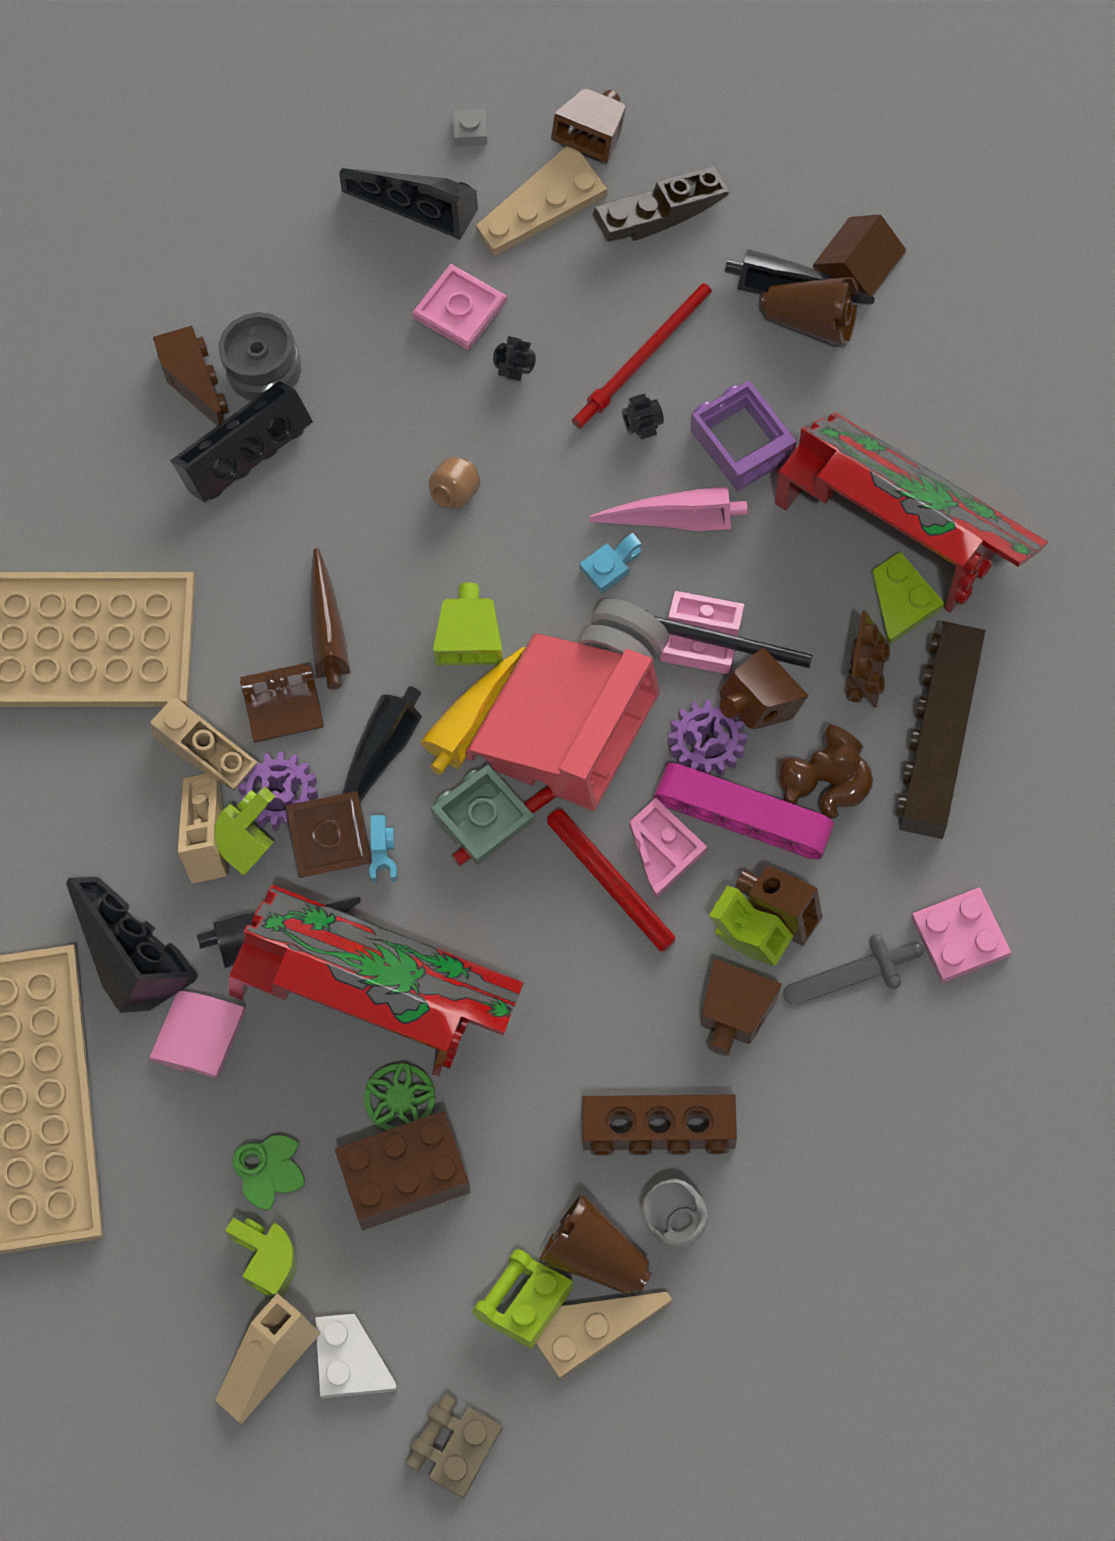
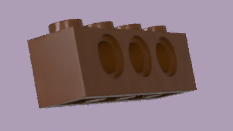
(677, 1110)

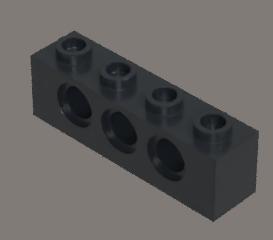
(224, 441)

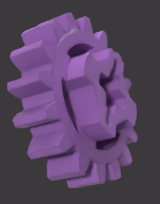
(695, 728)
(284, 777)

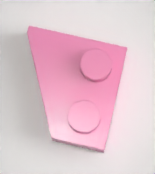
(664, 845)

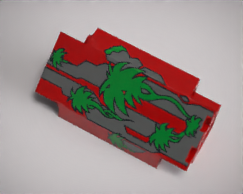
(907, 496)
(369, 974)

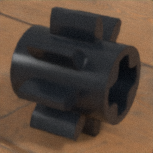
(514, 358)
(643, 416)

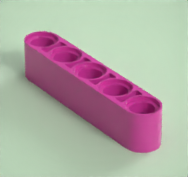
(744, 811)

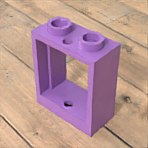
(760, 461)

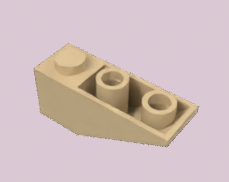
(201, 744)
(265, 1355)

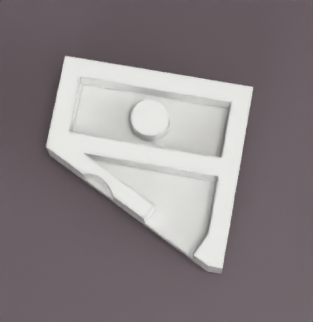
(349, 1359)

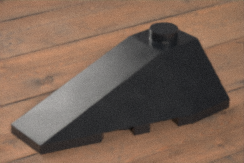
(424, 199)
(129, 959)

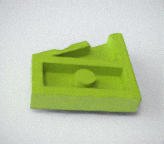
(903, 597)

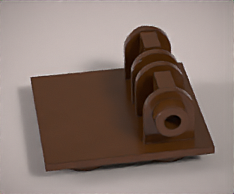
(867, 662)
(281, 702)

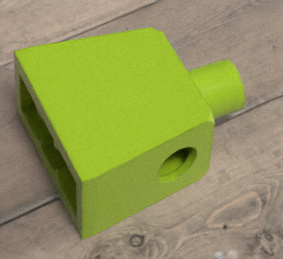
(467, 630)

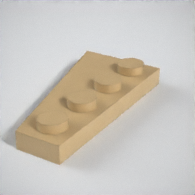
(545, 199)

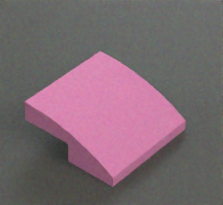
(705, 613)
(198, 1034)

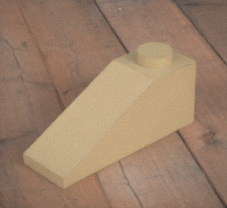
(197, 841)

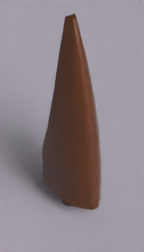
(326, 627)

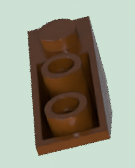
(186, 371)

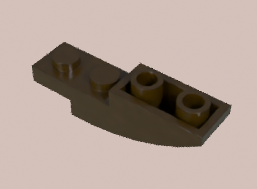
(664, 207)

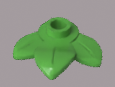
(274, 1172)

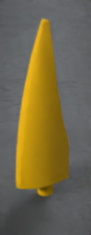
(459, 724)

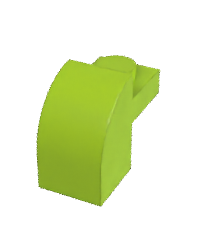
(236, 835)
(749, 930)
(274, 1258)

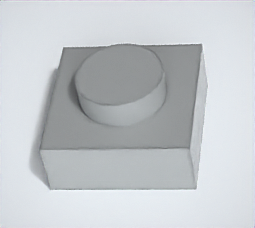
(470, 127)

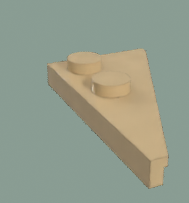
(588, 1328)

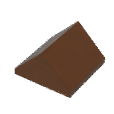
(862, 250)

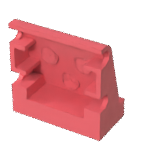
(567, 717)

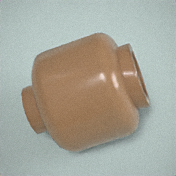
(454, 483)

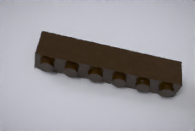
(942, 730)

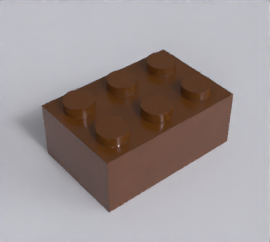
(402, 1170)

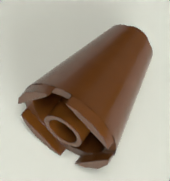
(814, 308)
(595, 1250)

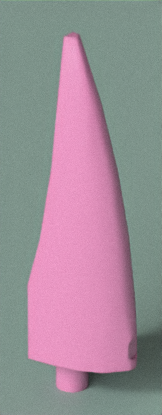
(686, 510)

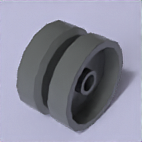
(258, 353)

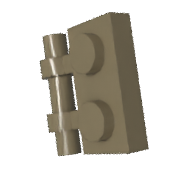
(464, 1452)

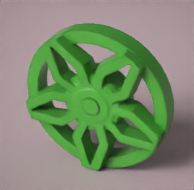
(398, 1097)

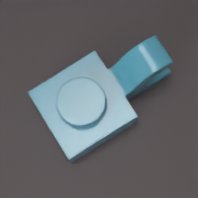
(609, 566)
(381, 841)

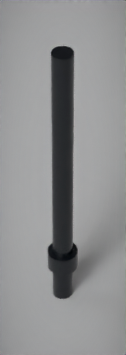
(735, 642)

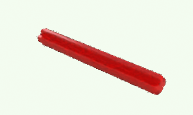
(611, 880)

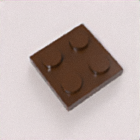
(327, 834)

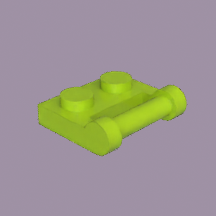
(534, 1304)

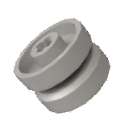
(623, 626)

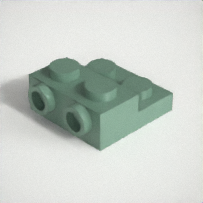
(481, 813)

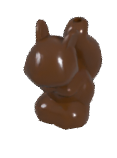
(836, 764)

